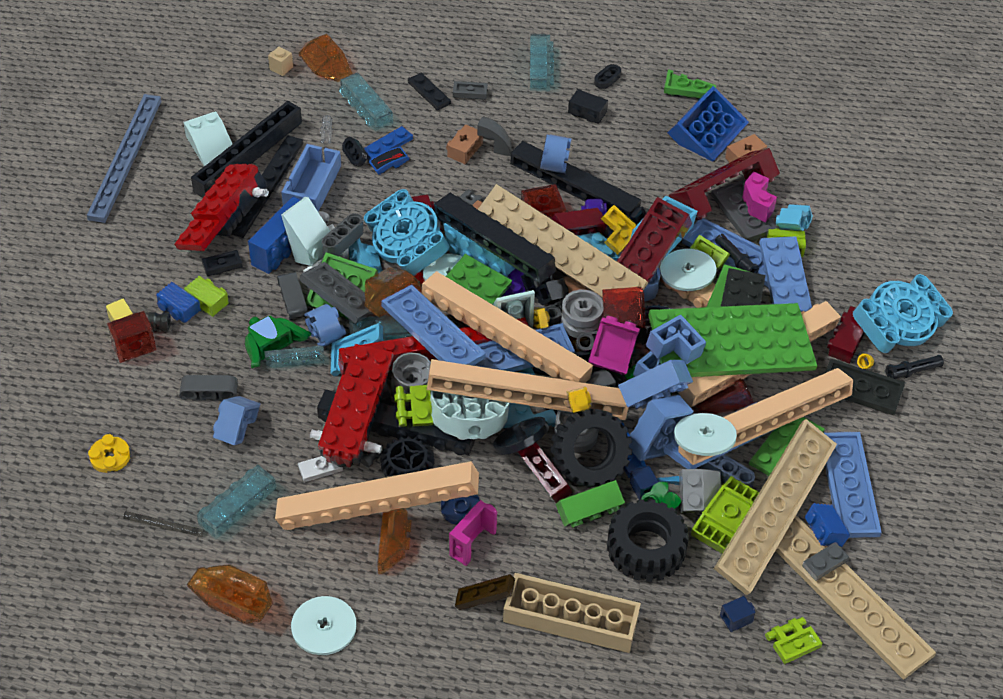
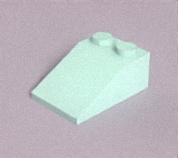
(207, 136)
(305, 231)
(518, 306)

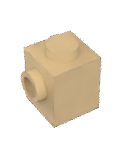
(280, 61)

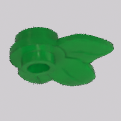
(660, 493)

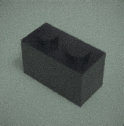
(588, 106)

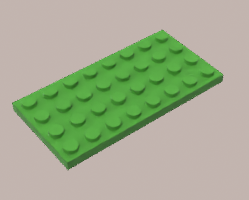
(745, 339)

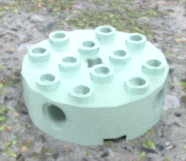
(468, 416)

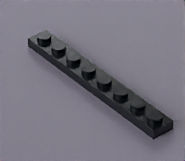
(272, 176)

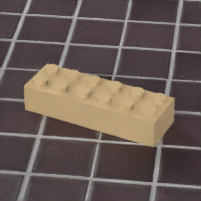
(572, 612)

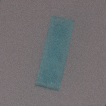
(294, 357)

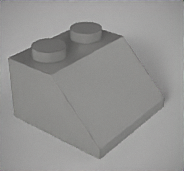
(697, 489)

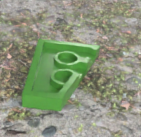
(685, 87)

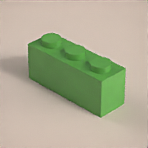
(590, 504)

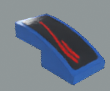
(389, 158)

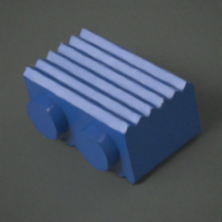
(178, 302)
(826, 525)

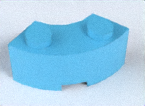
(794, 217)

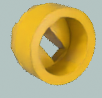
(862, 363)

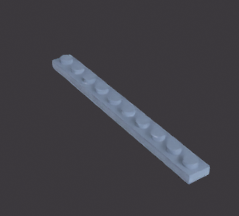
(124, 159)

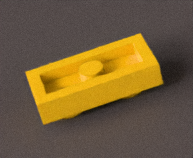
(540, 318)

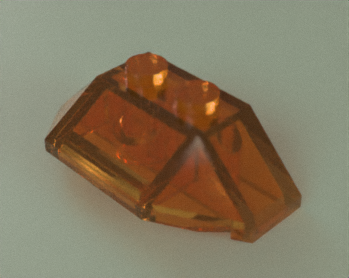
(325, 58)
(386, 284)
(393, 538)
(232, 592)

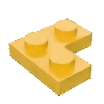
(622, 229)

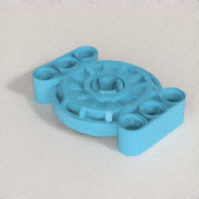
(394, 219)
(902, 313)

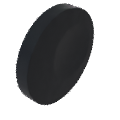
(521, 435)

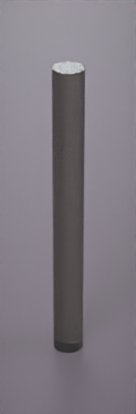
(163, 524)

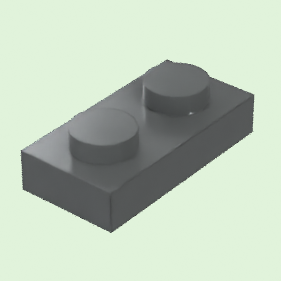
(470, 90)
(825, 561)

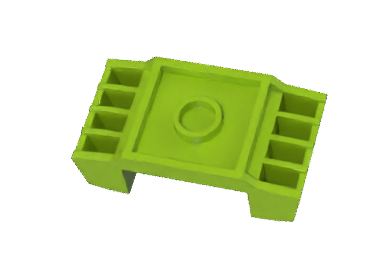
(724, 514)

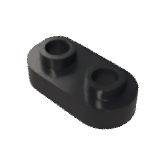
(605, 78)
(354, 151)

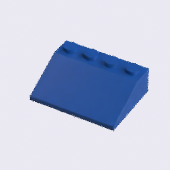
(708, 125)

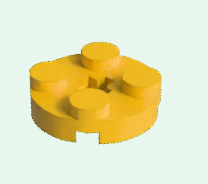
(108, 443)

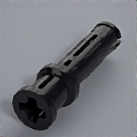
(741, 260)
(906, 369)

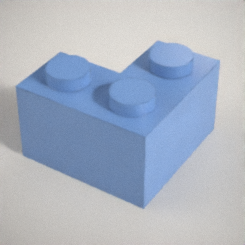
(676, 336)
(233, 419)

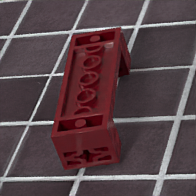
(694, 193)
(654, 238)

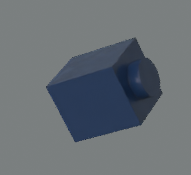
(642, 481)
(737, 613)

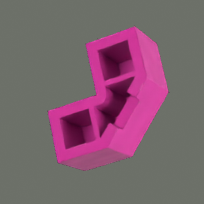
(759, 201)

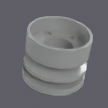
(410, 370)

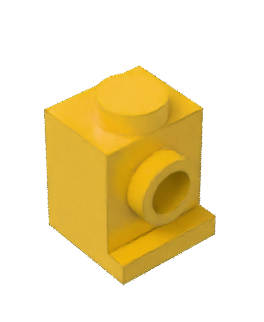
(579, 399)

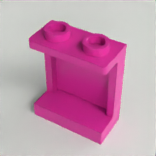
(613, 345)
(480, 518)

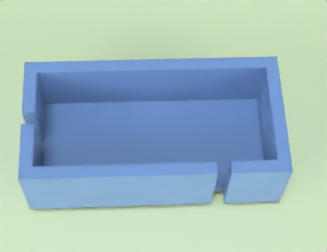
(312, 176)

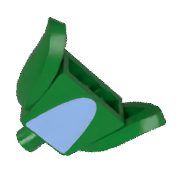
(271, 335)

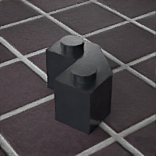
(546, 291)

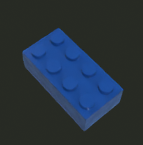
(271, 242)

